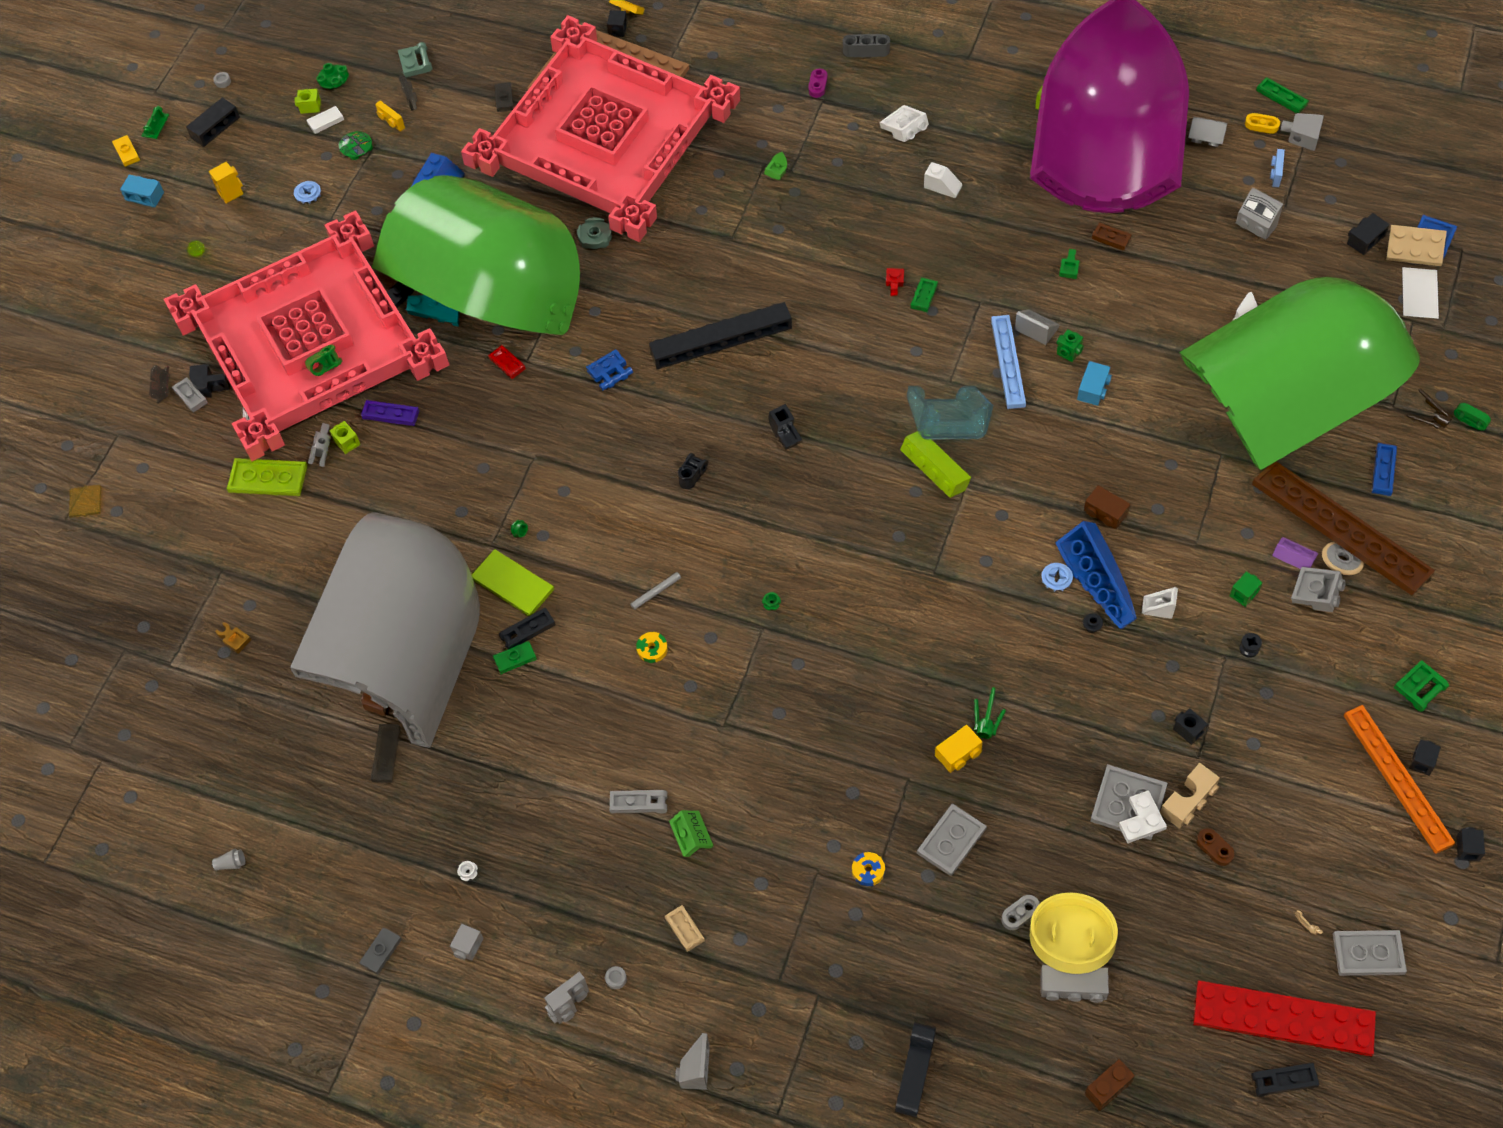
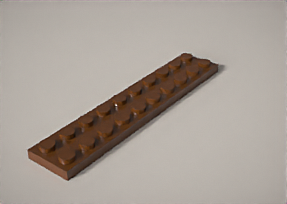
(1343, 528)

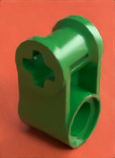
(327, 360)

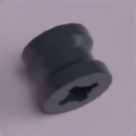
(1250, 650)

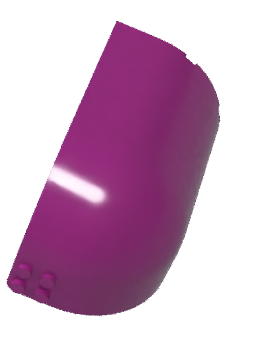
(1113, 113)

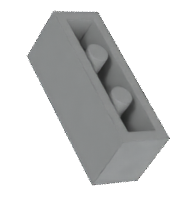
(1074, 986)

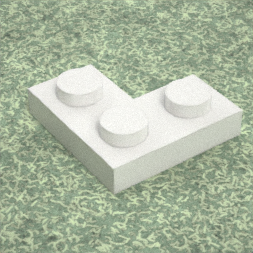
(1147, 818)

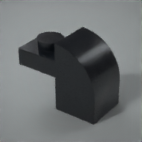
(207, 382)
(782, 426)

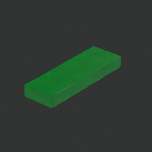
(1282, 95)

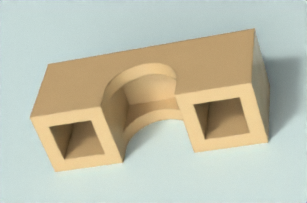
(1181, 809)

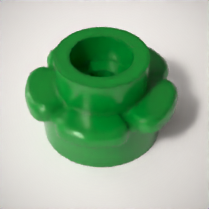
(519, 528)
(771, 596)

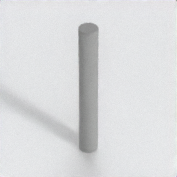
(656, 590)

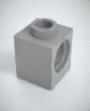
(466, 942)

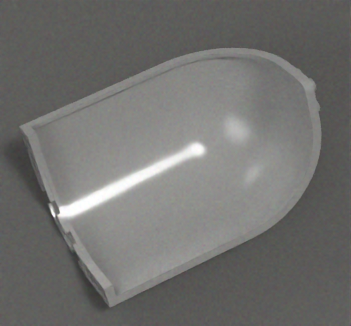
(394, 621)

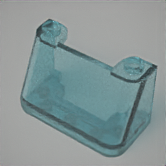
(950, 418)

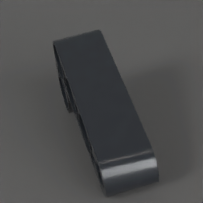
(915, 1069)

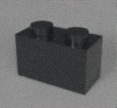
(1367, 233)

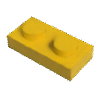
(389, 115)

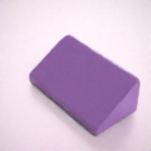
(1294, 553)

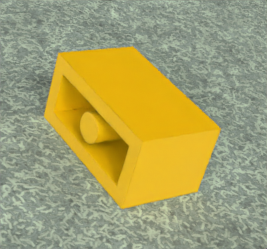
(226, 182)
(958, 749)

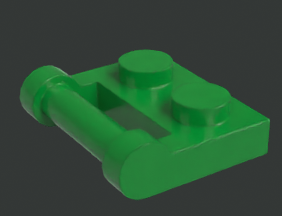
(1416, 680)

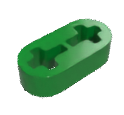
(1472, 416)

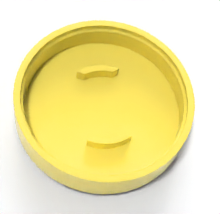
(1073, 933)

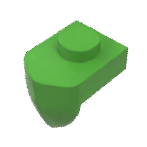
(777, 166)

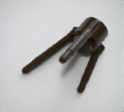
(1442, 417)

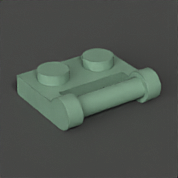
(409, 60)

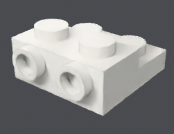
(905, 123)

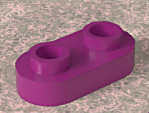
(817, 83)

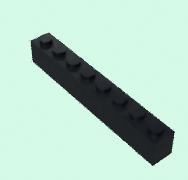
(720, 335)

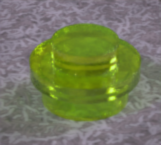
(196, 248)

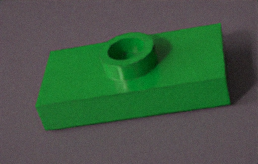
(924, 294)
(514, 657)

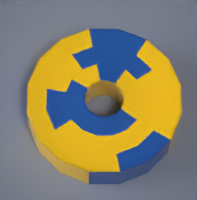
(864, 877)

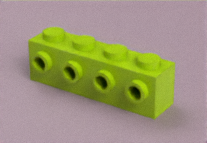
(935, 464)

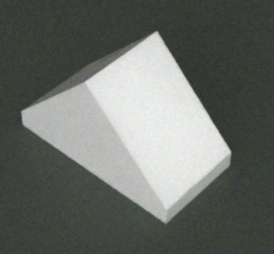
(1160, 603)

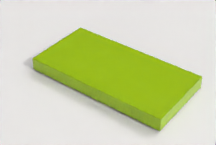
(267, 477)
(512, 582)

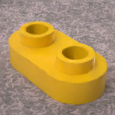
(1262, 123)

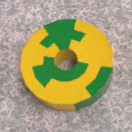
(655, 654)

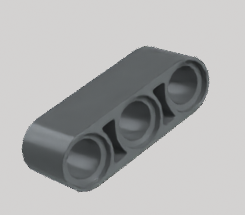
(866, 45)

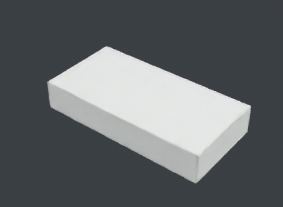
(325, 119)

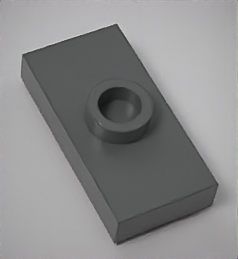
(380, 950)

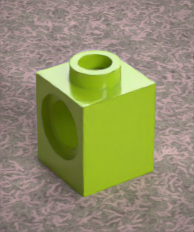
(308, 101)
(344, 437)

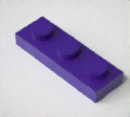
(390, 413)

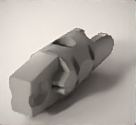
(320, 445)

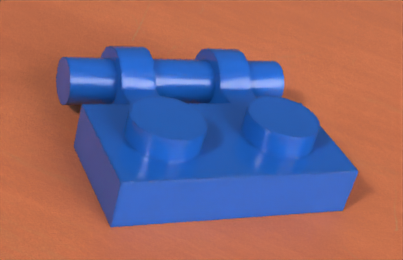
(607, 365)

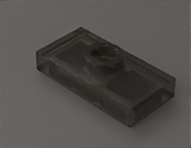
(504, 97)

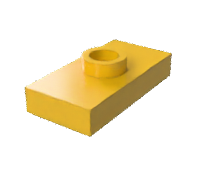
(627, 6)
(126, 150)

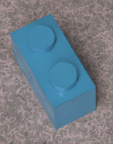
(142, 190)
(1093, 383)

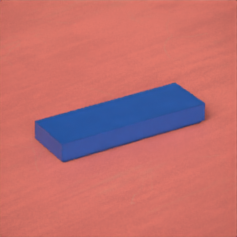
(1384, 469)

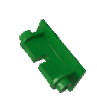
(155, 123)

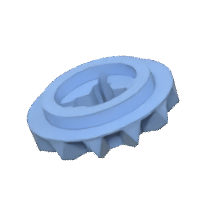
(307, 186)
(1064, 573)

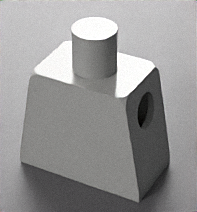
(1304, 130)

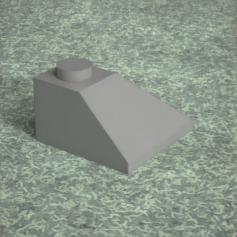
(694, 1065)

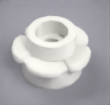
(463, 867)

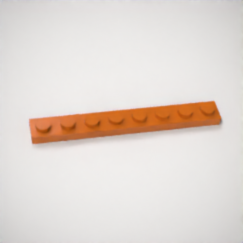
(1399, 779)

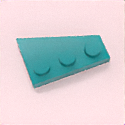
(428, 308)

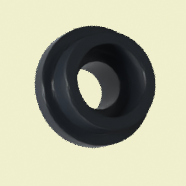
(1092, 627)

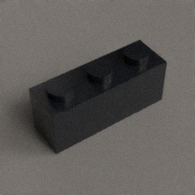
(213, 122)

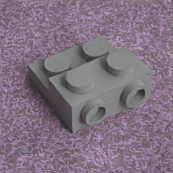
(1318, 588)
(561, 1000)

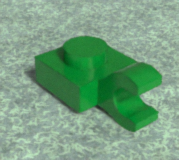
(1069, 266)

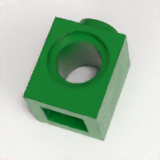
(1246, 589)

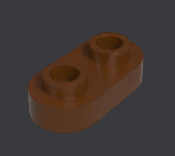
(1214, 846)

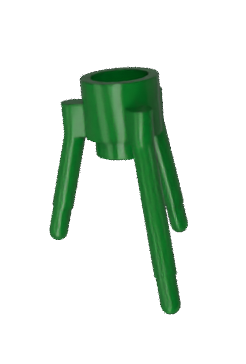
(985, 727)

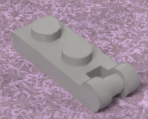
(638, 801)

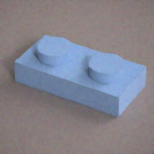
(1277, 162)

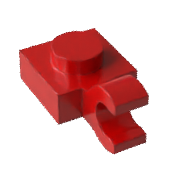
(895, 279)

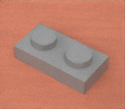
(189, 394)

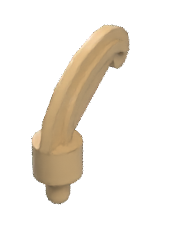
(1312, 928)

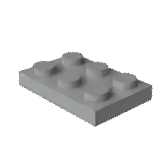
(951, 839)
(1369, 953)

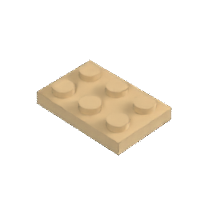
(1416, 245)

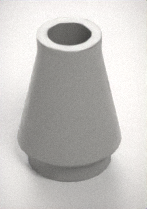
(231, 860)

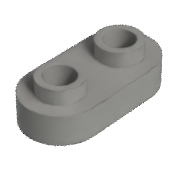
(1019, 912)

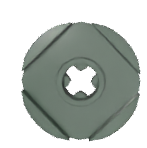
(600, 240)

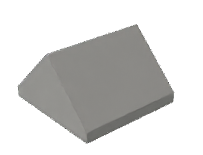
(1035, 326)

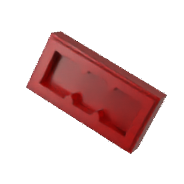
(507, 362)

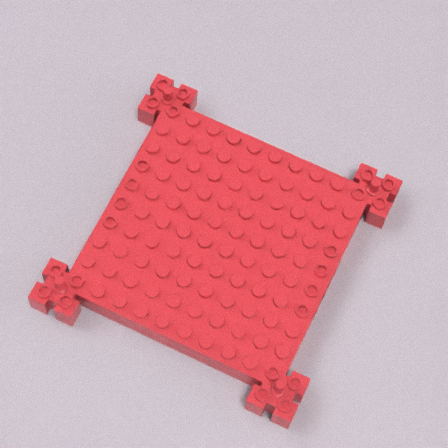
(602, 127)
(291, 310)

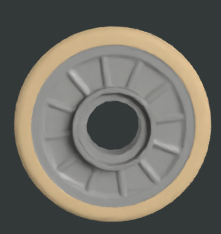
(1331, 558)

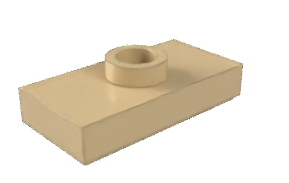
(684, 928)

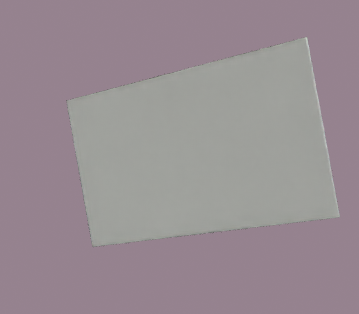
(1420, 293)

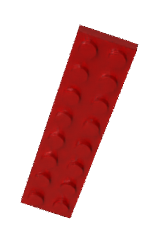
(1285, 1018)

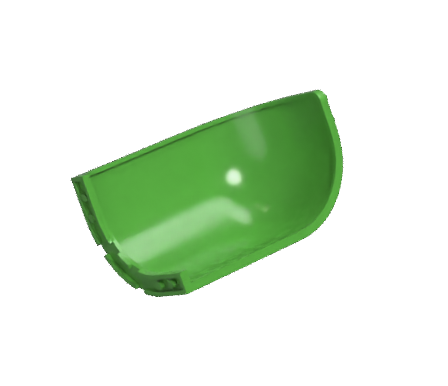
(482, 254)
(1304, 363)

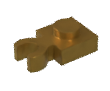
(233, 638)

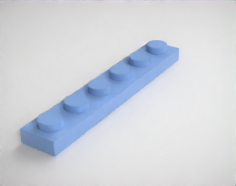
(1008, 362)

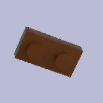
(1111, 236)

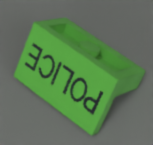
(690, 832)

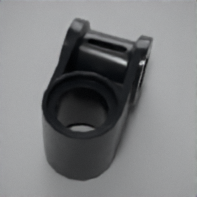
(692, 469)

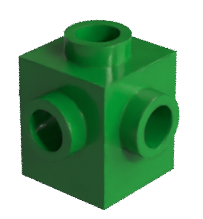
(1069, 345)

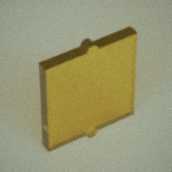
(85, 501)

